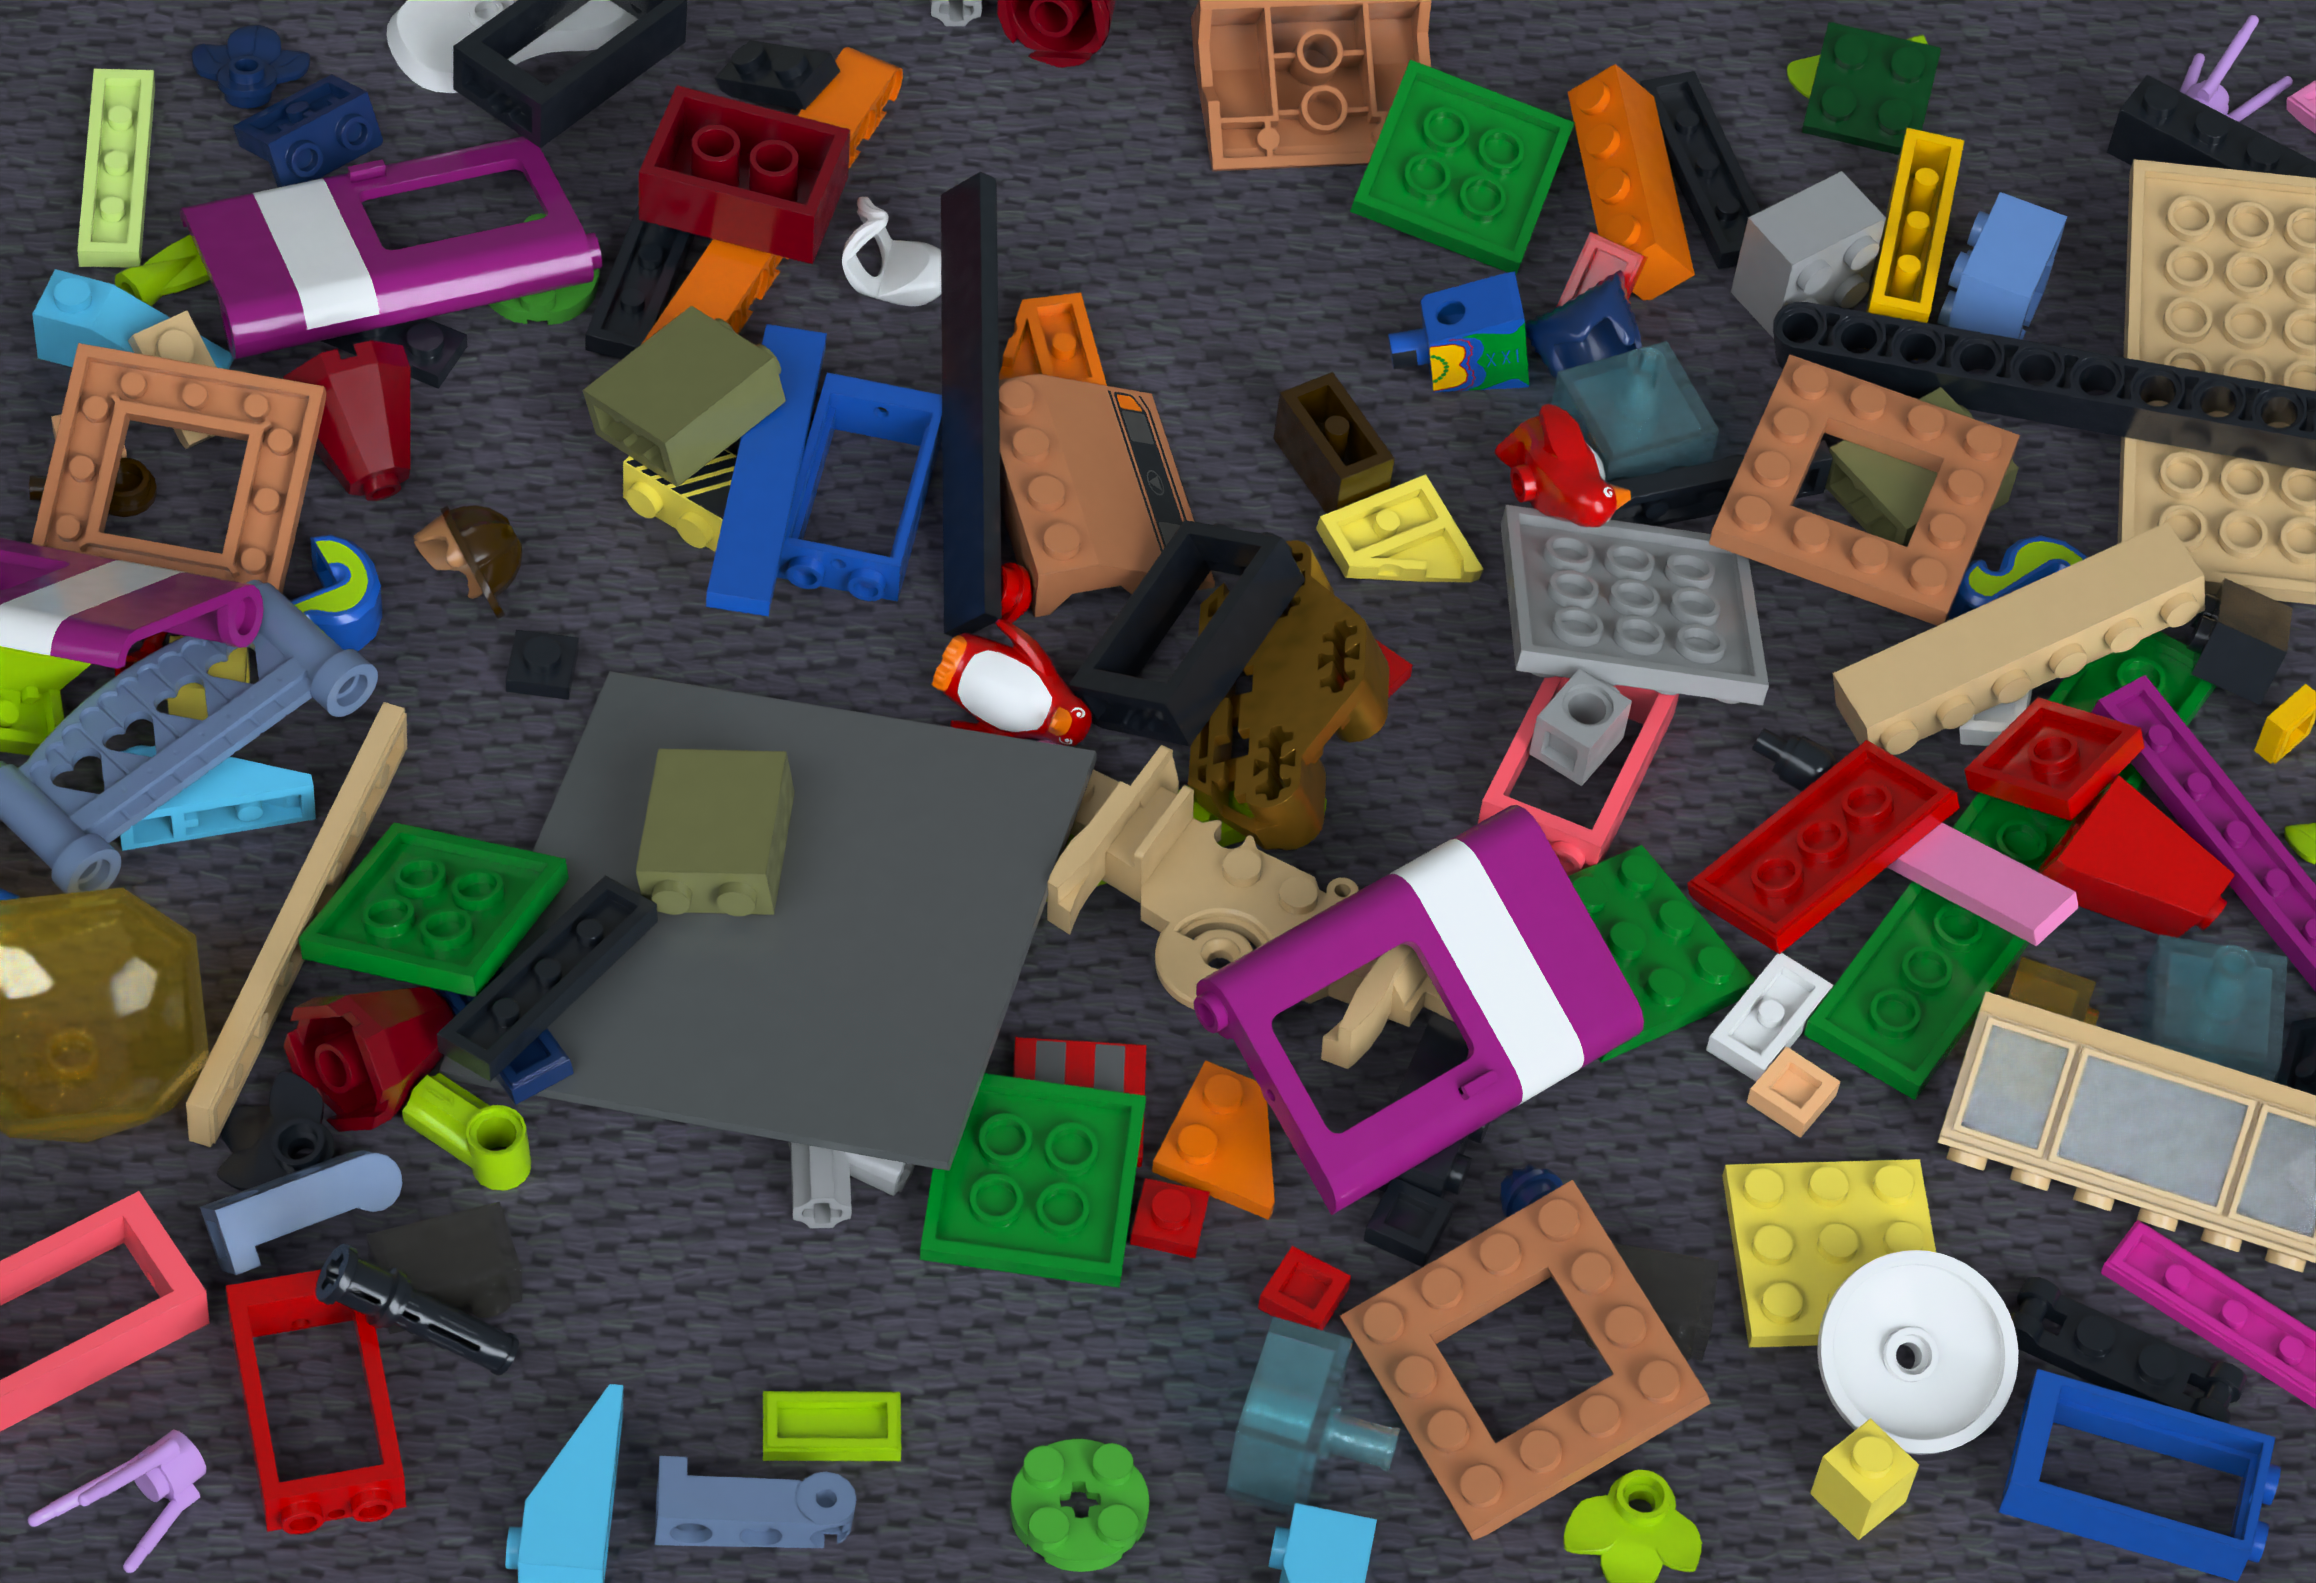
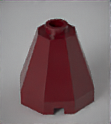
(364, 416)
(367, 1050)

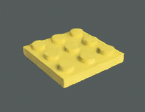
(1811, 1227)

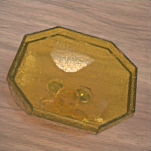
(95, 1015)

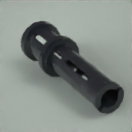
(391, 1300)

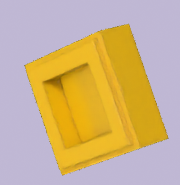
(2287, 725)

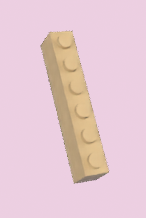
(2021, 641)

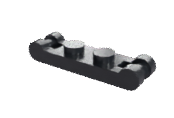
(2120, 1355)

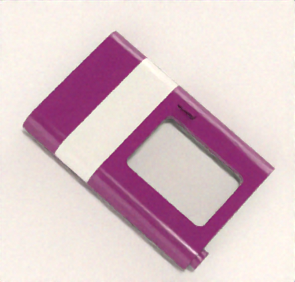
(311, 269)
(101, 605)
(1506, 958)

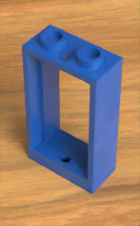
(853, 407)
(2153, 1428)

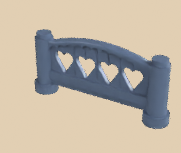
(75, 827)

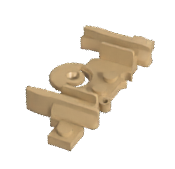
(1191, 887)

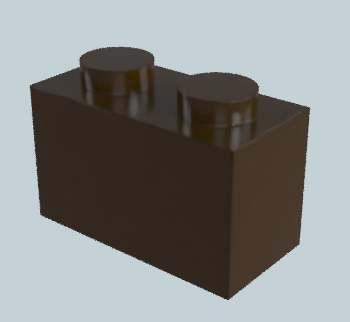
(1331, 443)

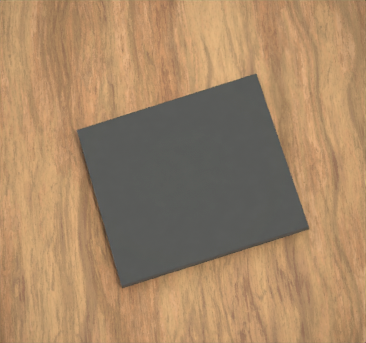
(890, 941)

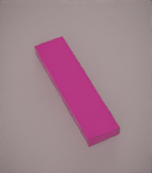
(2216, 1309)

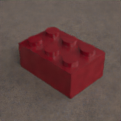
(744, 174)

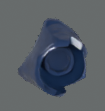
(1586, 327)

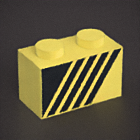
(693, 507)

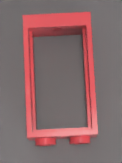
(1572, 843)
(172, 1316)

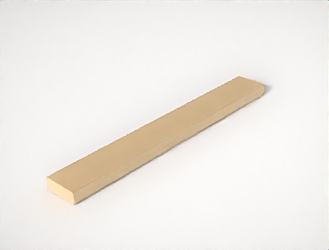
(281, 953)

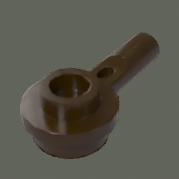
(132, 494)

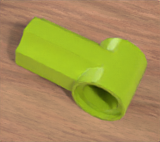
(470, 1130)

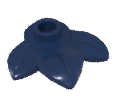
(249, 65)

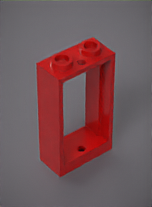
(306, 1503)

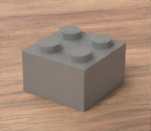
(1809, 250)

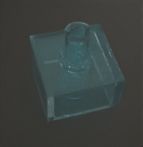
(1638, 412)
(2216, 1004)
(1297, 1420)

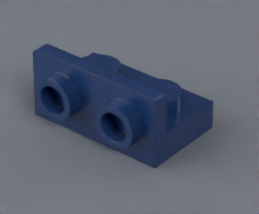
(312, 131)

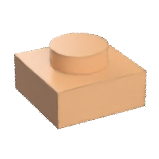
(1793, 1092)

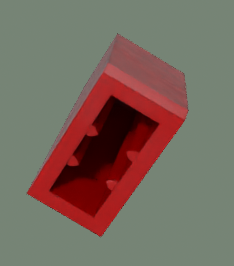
(2138, 865)

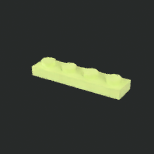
(116, 168)

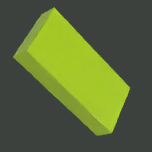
(831, 1426)

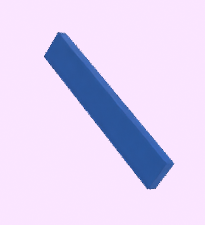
(766, 480)

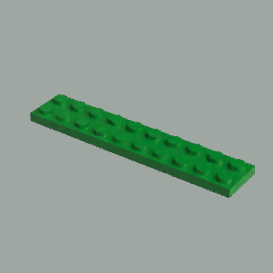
(1933, 960)

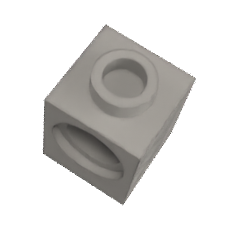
(1580, 727)

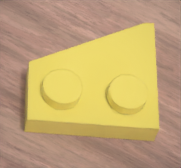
(1399, 537)

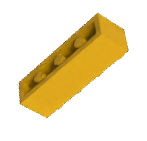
(1915, 226)

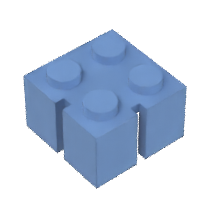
(2006, 270)

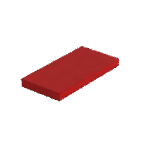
(1823, 846)

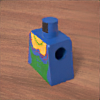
(1469, 337)

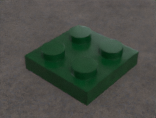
(1870, 88)

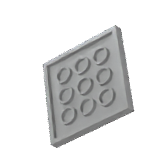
(1632, 607)

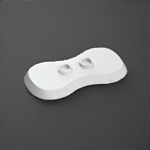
(426, 31)

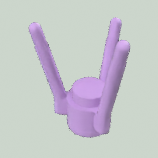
(2213, 94)
(159, 1471)

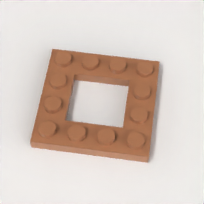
(119, 386)
(1913, 579)
(1504, 1479)

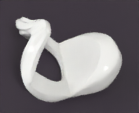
(908, 268)

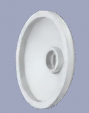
(1959, 1343)

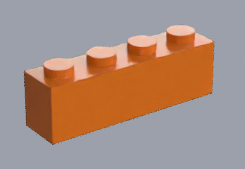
(1631, 177)

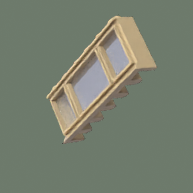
(2137, 1129)

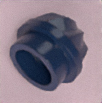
(1526, 1187)

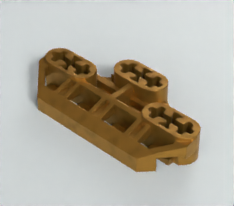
(1310, 680)

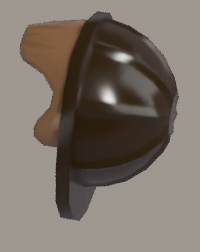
(476, 544)

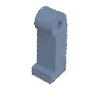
(297, 1201)
(750, 1509)

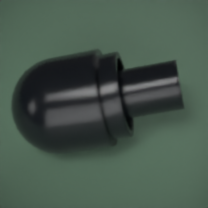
(1797, 760)

